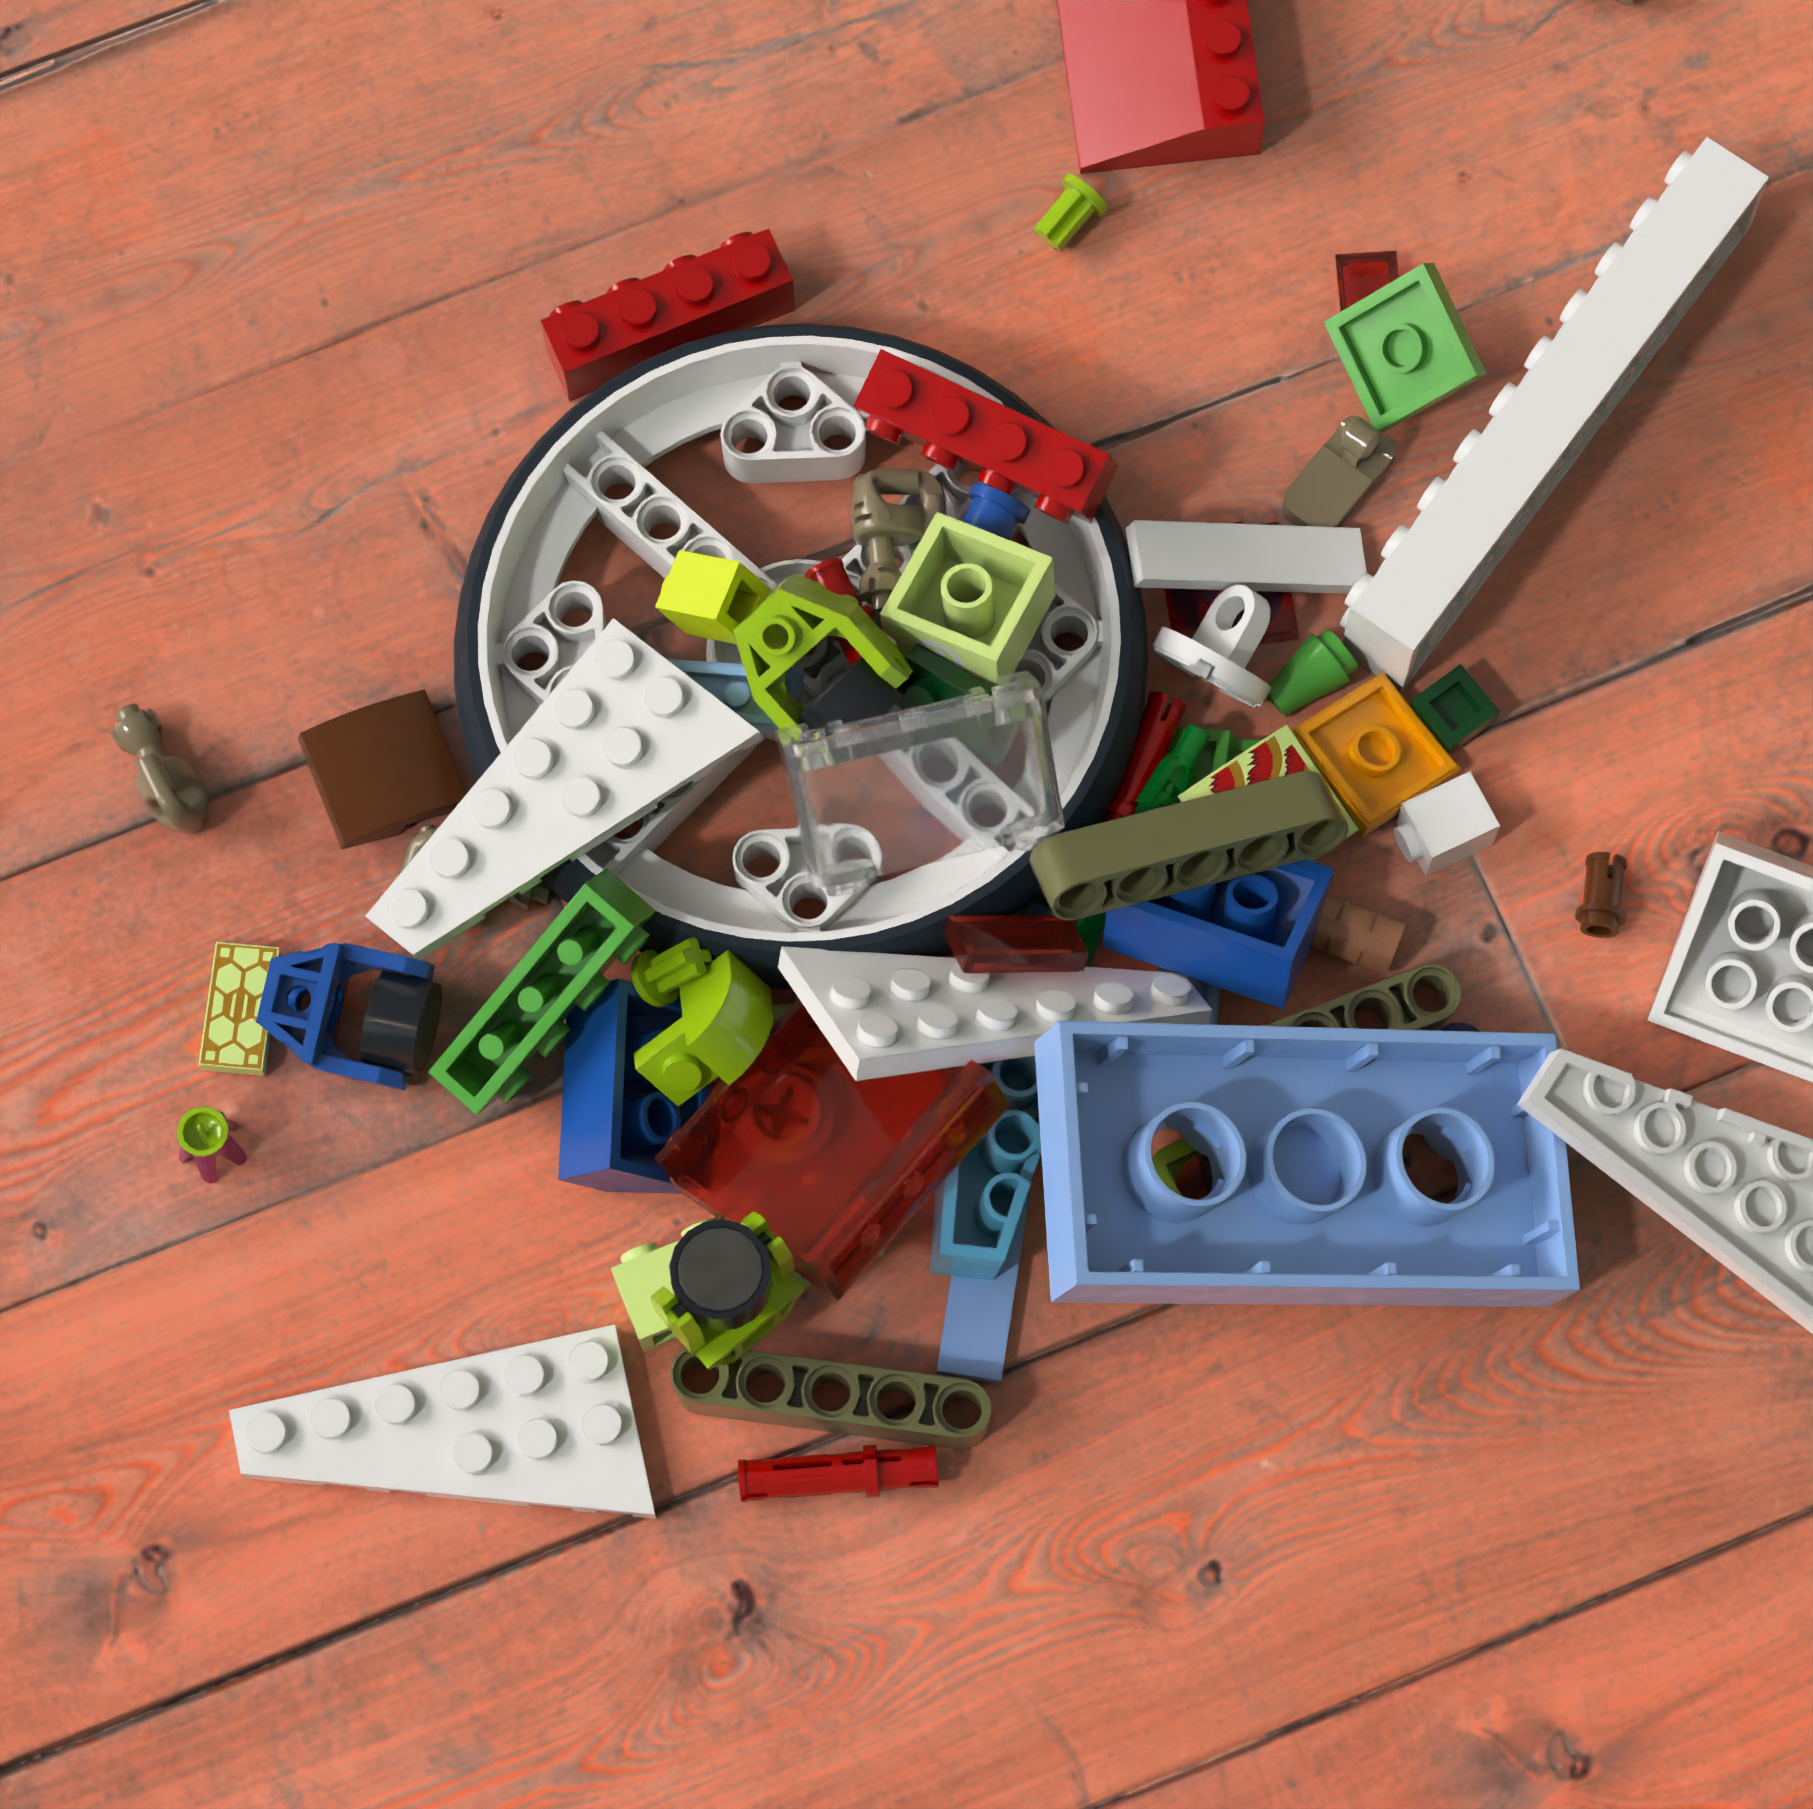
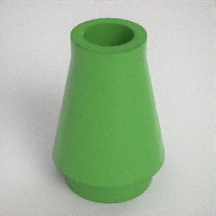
(1312, 672)

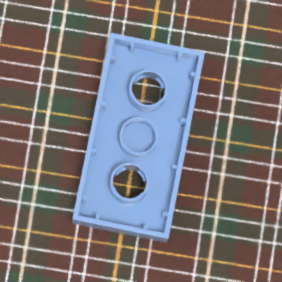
(1302, 1166)

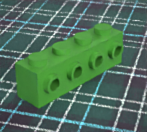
(542, 990)

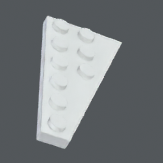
(577, 772)
(927, 1015)
(1705, 1170)
(491, 1427)

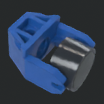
(396, 1025)

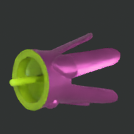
(205, 1136)

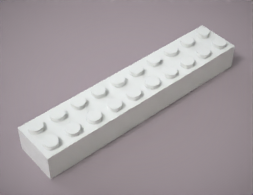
(1552, 413)

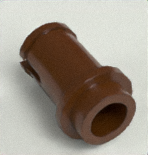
(1602, 897)

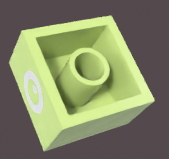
(970, 598)

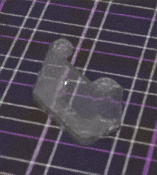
(923, 784)

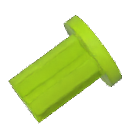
(1069, 212)
(661, 975)

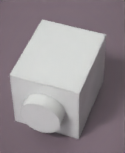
(1446, 824)

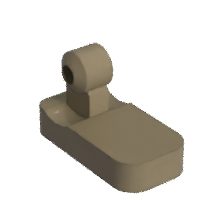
(1339, 475)

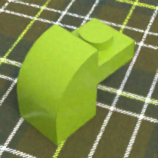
(719, 1035)

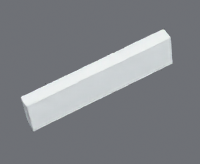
(1244, 554)

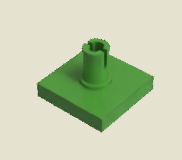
(1405, 347)

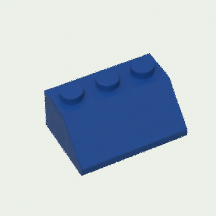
(1230, 934)
(610, 1111)

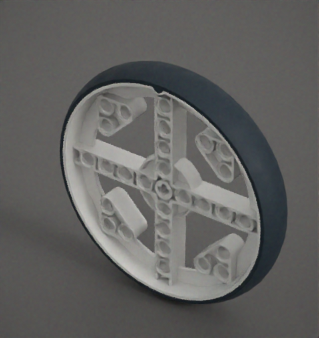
(735, 386)

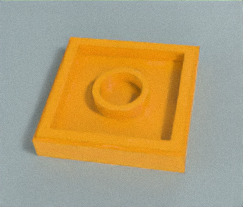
(1375, 752)

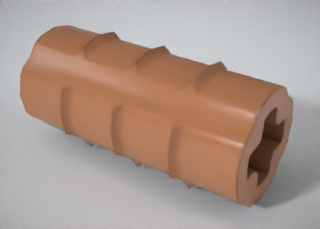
(1357, 934)

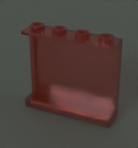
(828, 1155)

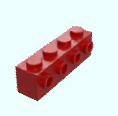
(687, 301)
(984, 436)

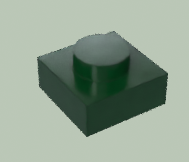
(1455, 709)

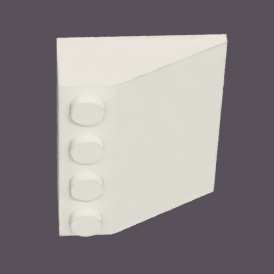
(1745, 959)

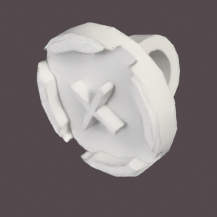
(1218, 650)

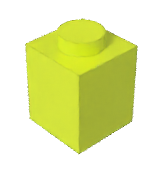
(709, 595)

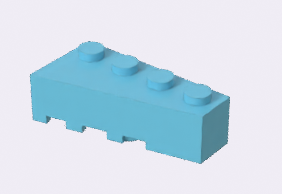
(987, 1190)

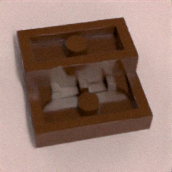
(382, 768)

